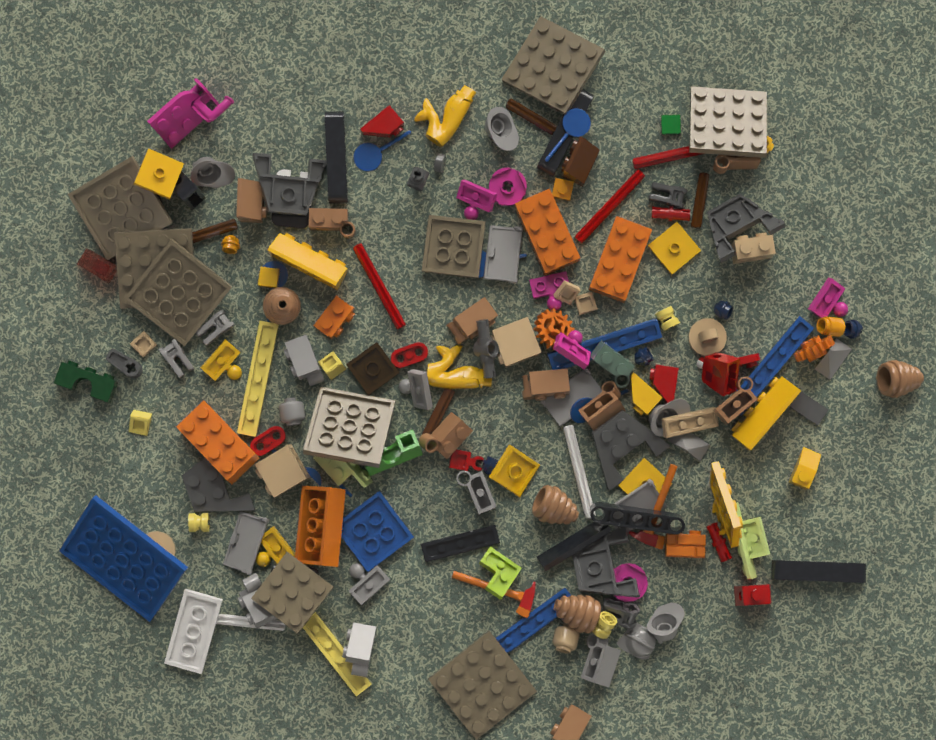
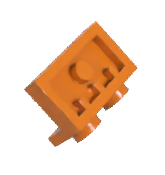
(334, 317)

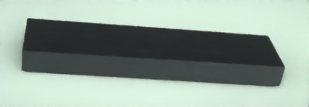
(460, 543)
(572, 544)

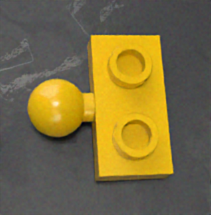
(221, 361)
(275, 546)

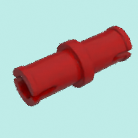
(670, 213)
(718, 542)

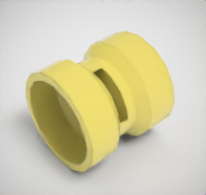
(666, 314)
(198, 522)
(605, 623)

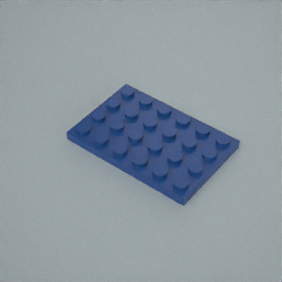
(123, 558)

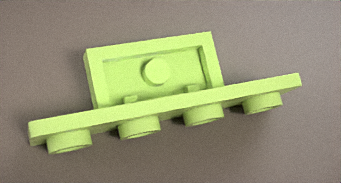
(341, 471)
(752, 544)

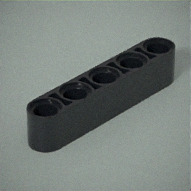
(336, 157)
(550, 167)
(645, 523)
(818, 571)

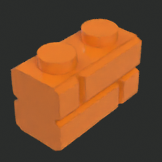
(685, 545)

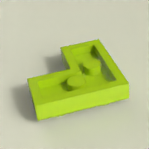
(503, 569)

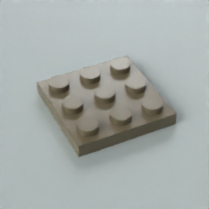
(453, 246)
(292, 592)

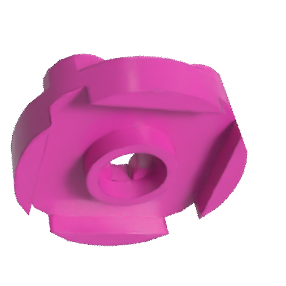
(512, 177)
(633, 571)

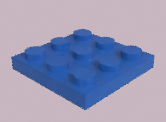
(374, 531)

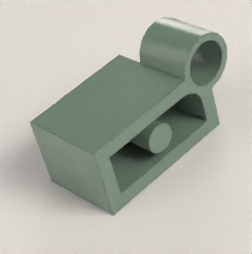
(613, 362)

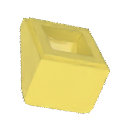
(332, 365)
(140, 422)

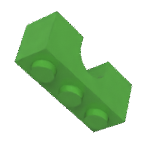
(404, 449)

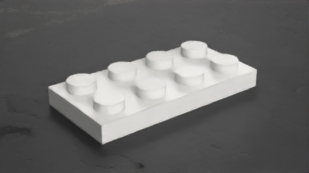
(193, 631)

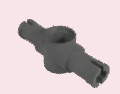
(418, 178)
(486, 348)

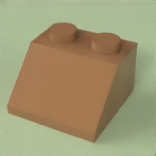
(250, 202)

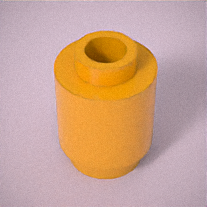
(831, 326)

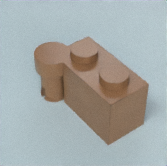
(465, 325)
(546, 384)

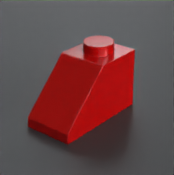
(384, 124)
(664, 381)

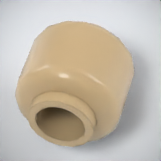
(565, 639)

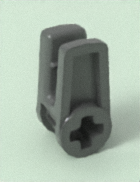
(672, 191)
(123, 363)
(622, 612)

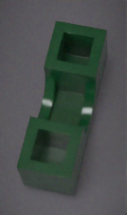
(102, 386)

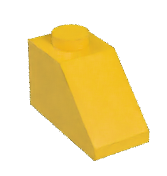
(642, 395)
(805, 468)

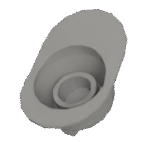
(501, 128)
(211, 173)
(661, 411)
(666, 621)
(637, 642)

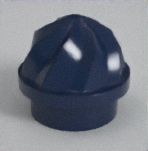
(723, 309)
(853, 329)
(643, 357)
(489, 464)

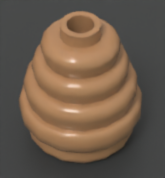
(280, 315)
(898, 378)
(554, 506)
(578, 612)

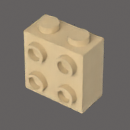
(754, 248)
(516, 342)
(282, 471)

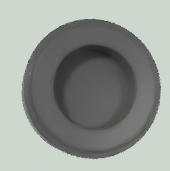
(439, 163)

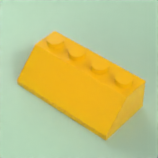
(308, 261)
(765, 413)

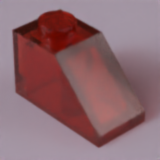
(97, 265)

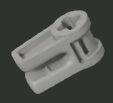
(220, 327)
(177, 352)

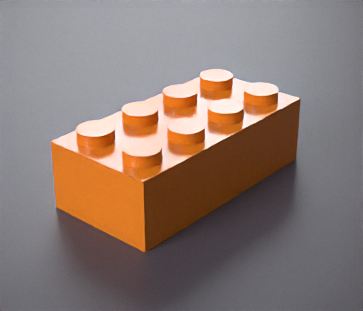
(547, 232)
(620, 259)
(217, 442)
(320, 525)

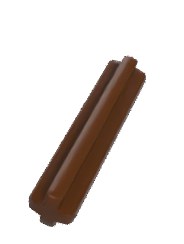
(531, 116)
(700, 198)
(214, 230)
(439, 411)

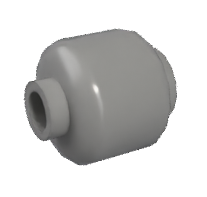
(291, 412)

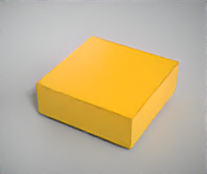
(268, 277)

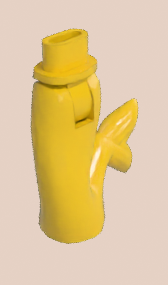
(452, 117)
(459, 378)

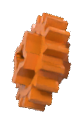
(550, 325)
(814, 348)

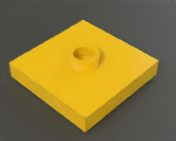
(158, 173)
(674, 248)
(514, 470)
(640, 475)

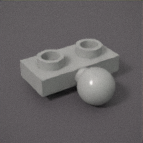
(418, 387)
(368, 584)

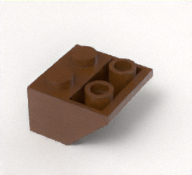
(581, 161)

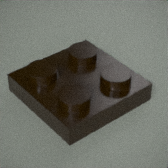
(372, 368)

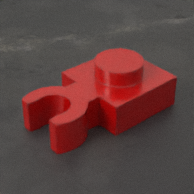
(462, 460)

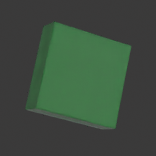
(670, 125)

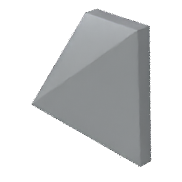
(833, 359)
(690, 444)

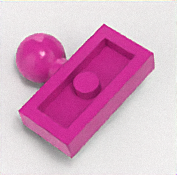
(476, 197)
(546, 287)
(827, 300)
(570, 348)

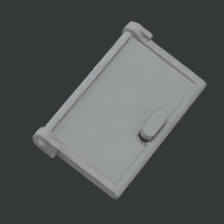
(505, 246)
(581, 386)
(642, 497)
(244, 552)

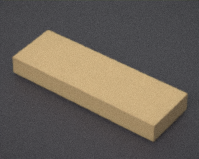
(689, 422)

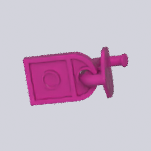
(186, 113)

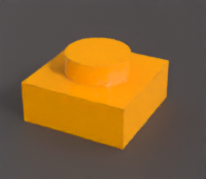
(562, 189)

